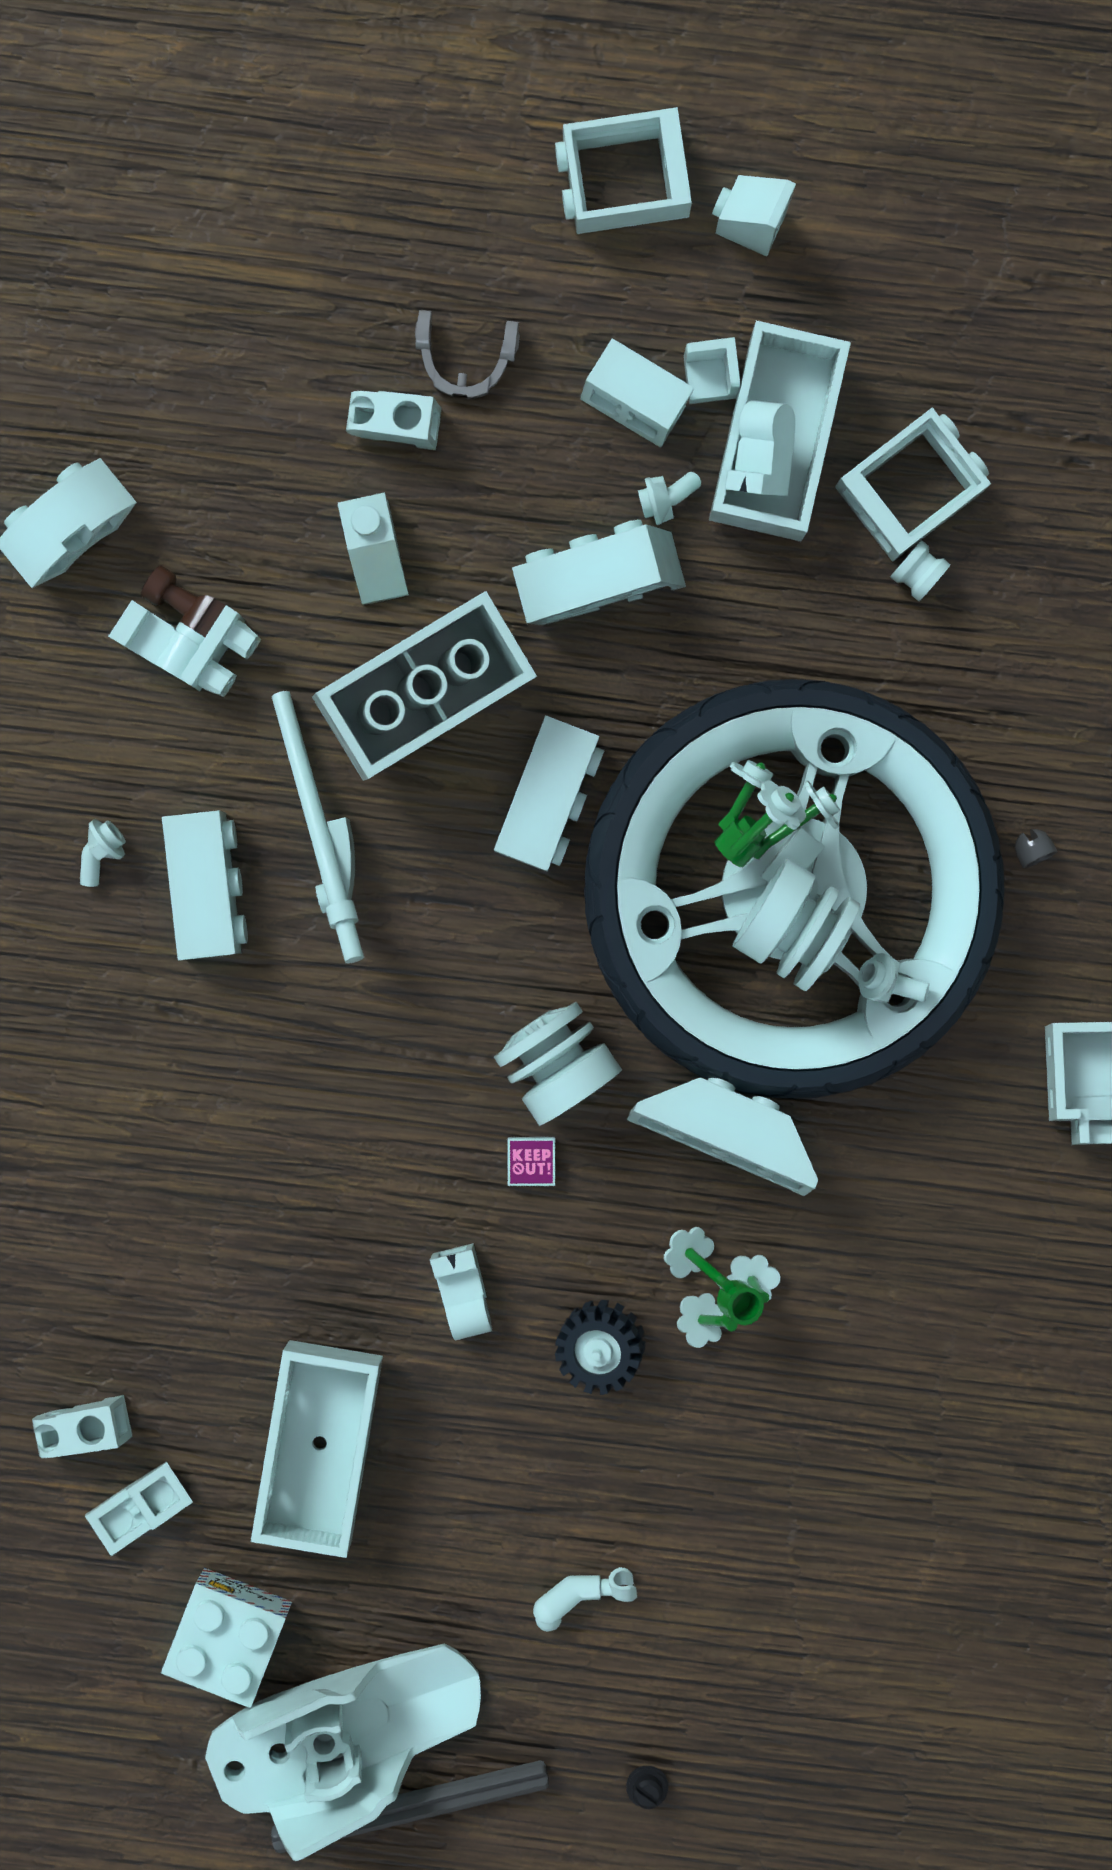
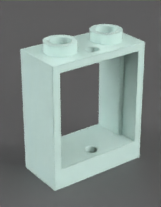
(619, 130)
(873, 512)

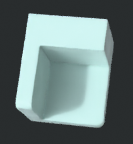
(712, 370)

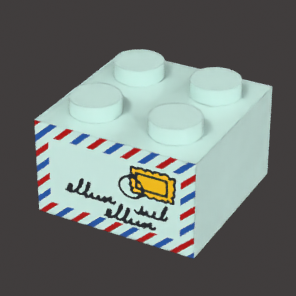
(226, 1637)

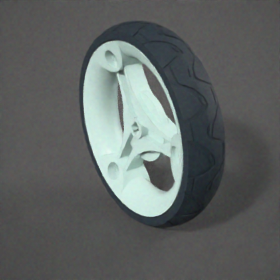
(797, 719)

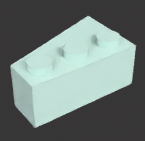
(597, 572)

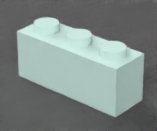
(549, 794)
(204, 884)

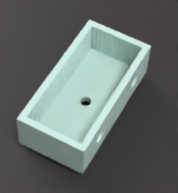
(807, 375)
(309, 1491)

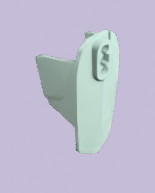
(343, 1743)

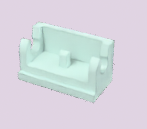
(636, 392)

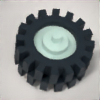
(600, 1347)

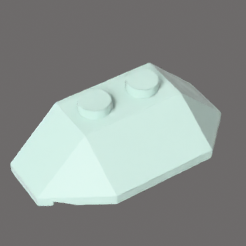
(731, 1128)

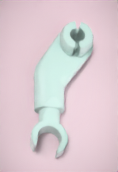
(573, 1589)

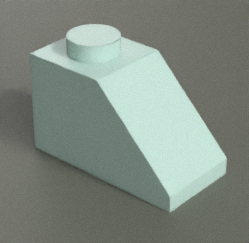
(753, 211)
(373, 548)

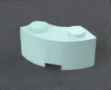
(65, 521)

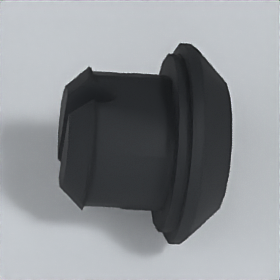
(647, 1787)

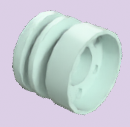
(797, 925)
(557, 1063)

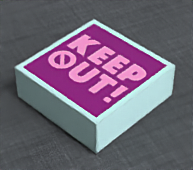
(531, 1161)

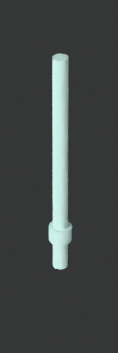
(341, 911)

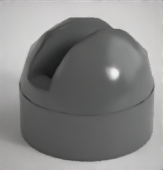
(1034, 851)

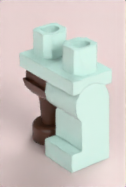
(196, 643)

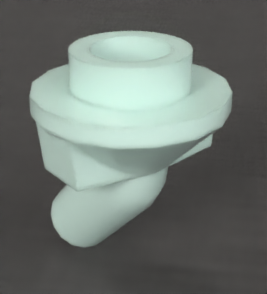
(659, 499)
(103, 842)
(880, 979)

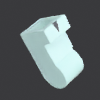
(394, 418)
(764, 449)
(462, 1291)
(83, 1428)

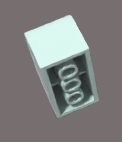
(424, 686)

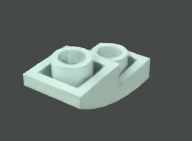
(343, 845)

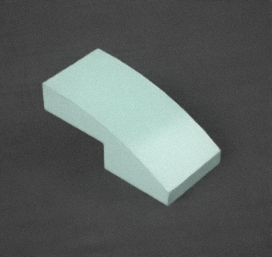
(138, 1508)

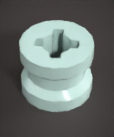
(920, 570)

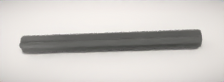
(452, 1797)

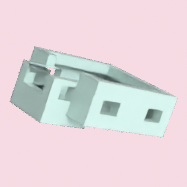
(1081, 1079)

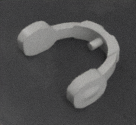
(508, 353)

